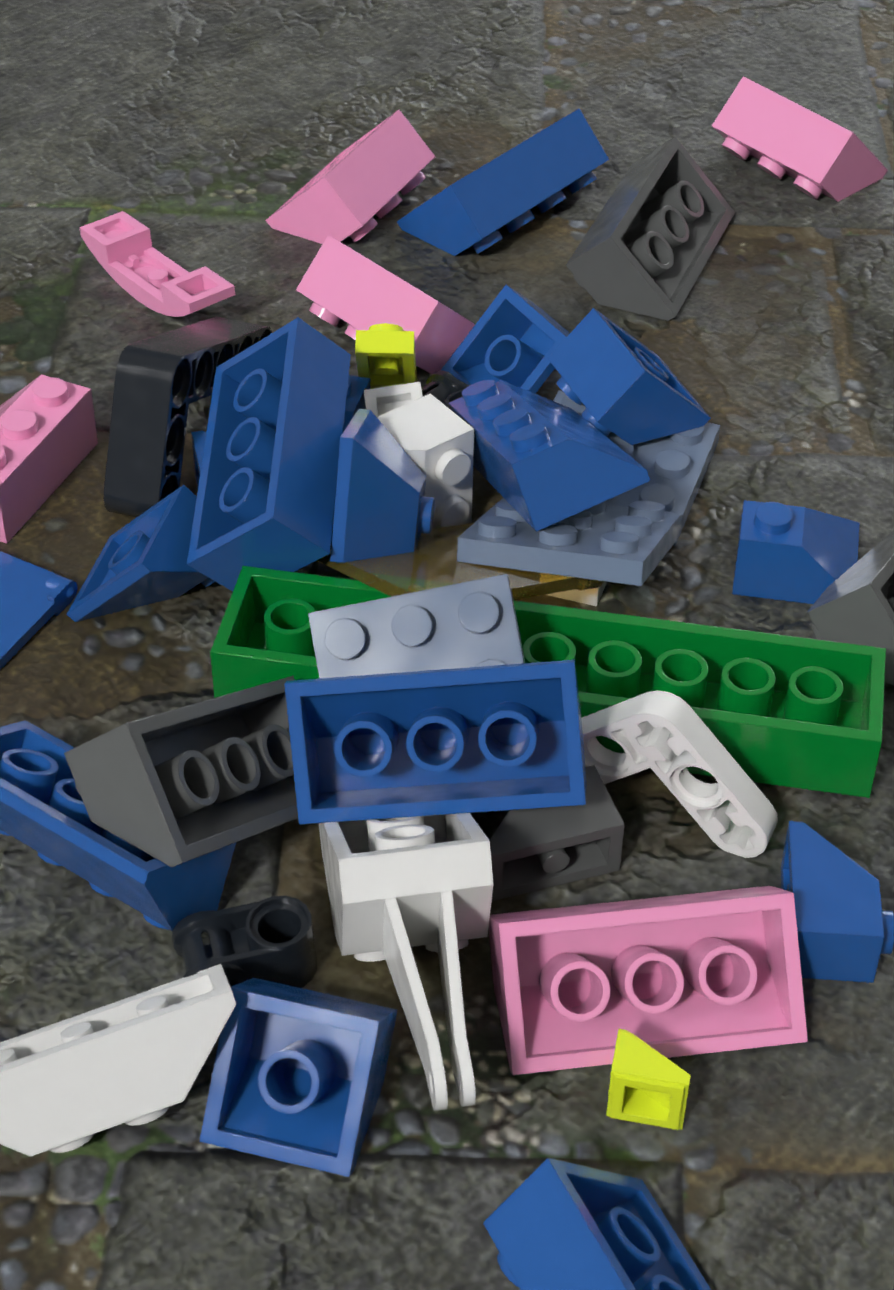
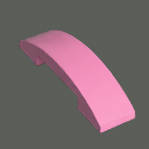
(150, 277)

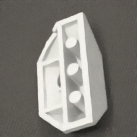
(110, 1064)

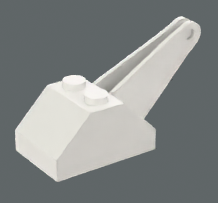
(406, 888)

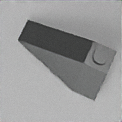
(861, 604)

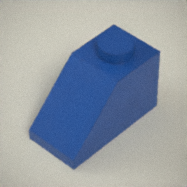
(835, 909)

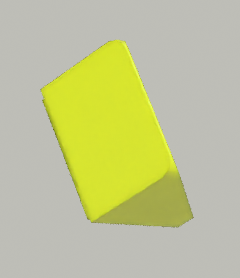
(646, 1085)

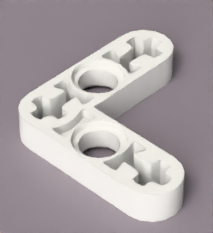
(668, 737)

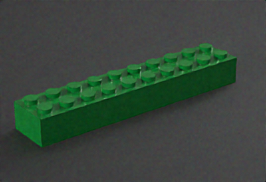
(776, 702)

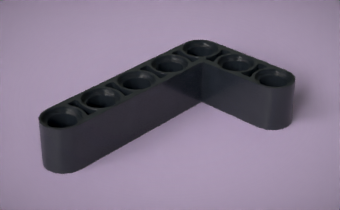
(151, 406)

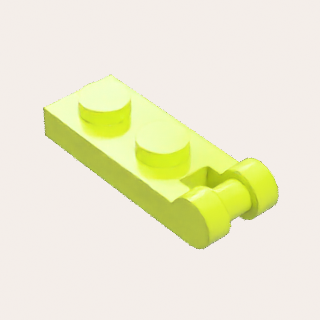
(386, 355)

